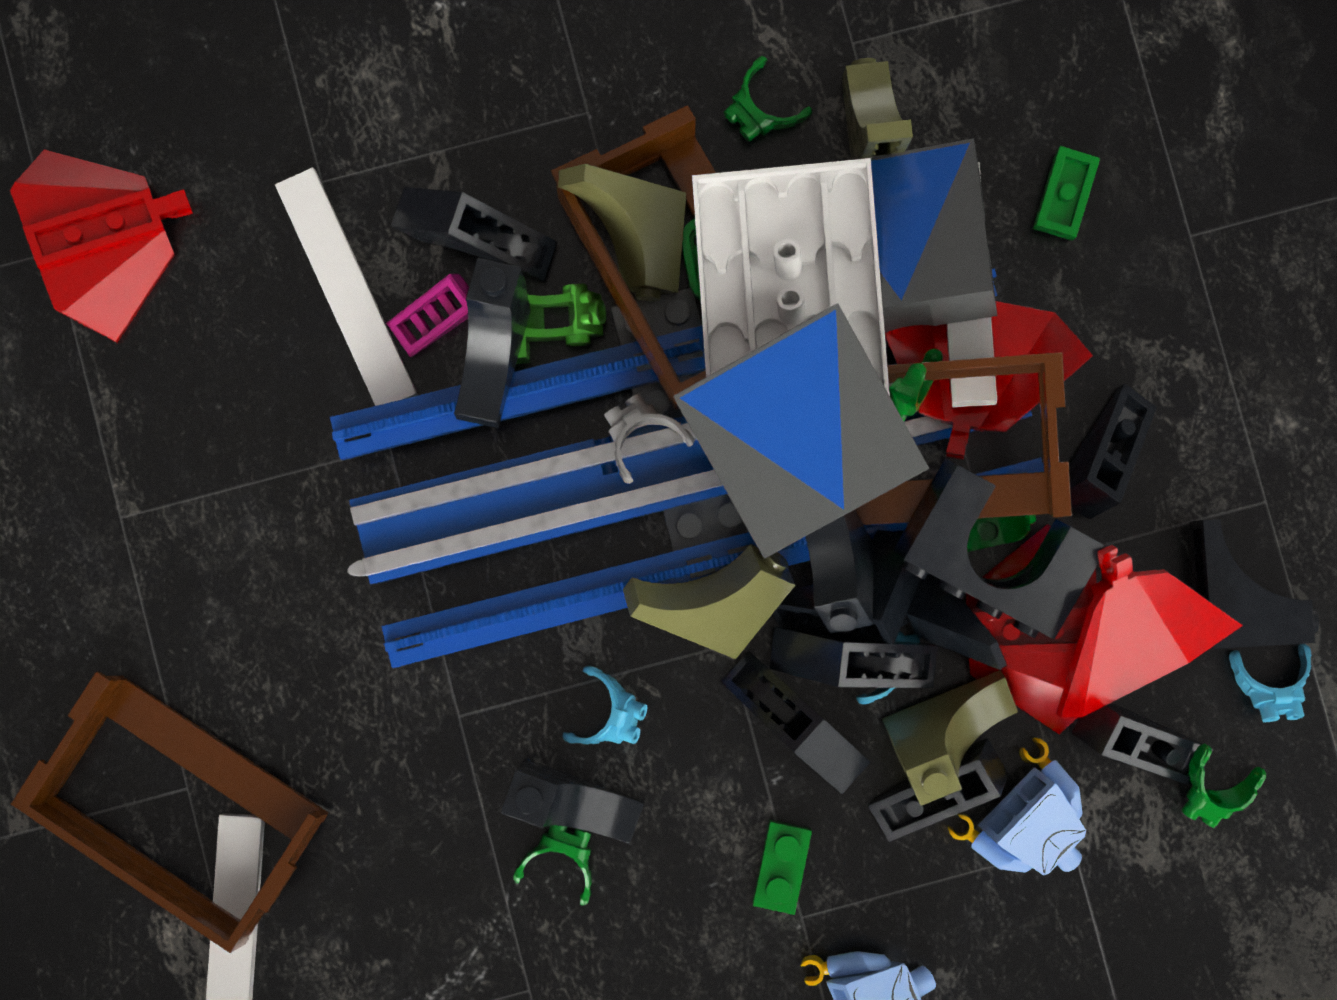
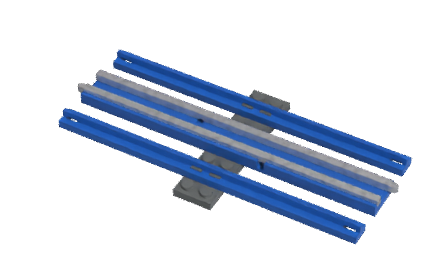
(560, 492)

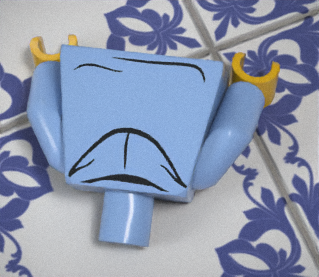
(1034, 822)
(870, 977)

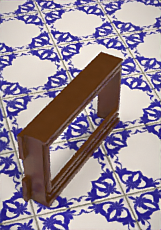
(674, 143)
(1014, 493)
(200, 755)

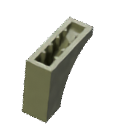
(872, 111)
(642, 224)
(717, 609)
(940, 730)

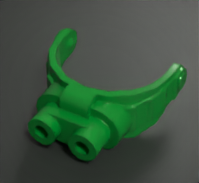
(752, 118)
(911, 390)
(998, 531)
(1219, 804)
(563, 841)

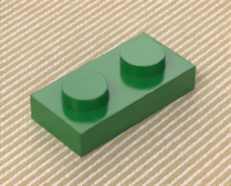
(1066, 193)
(782, 867)

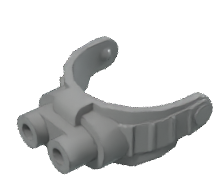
(635, 416)

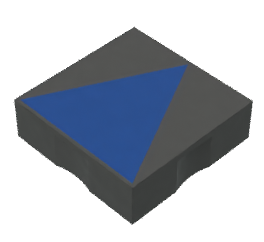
(932, 236)
(801, 431)

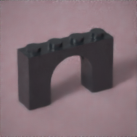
(1035, 596)

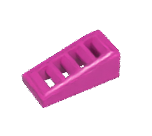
(439, 292)

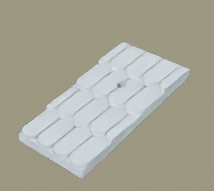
(783, 250)

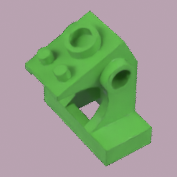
(586, 318)

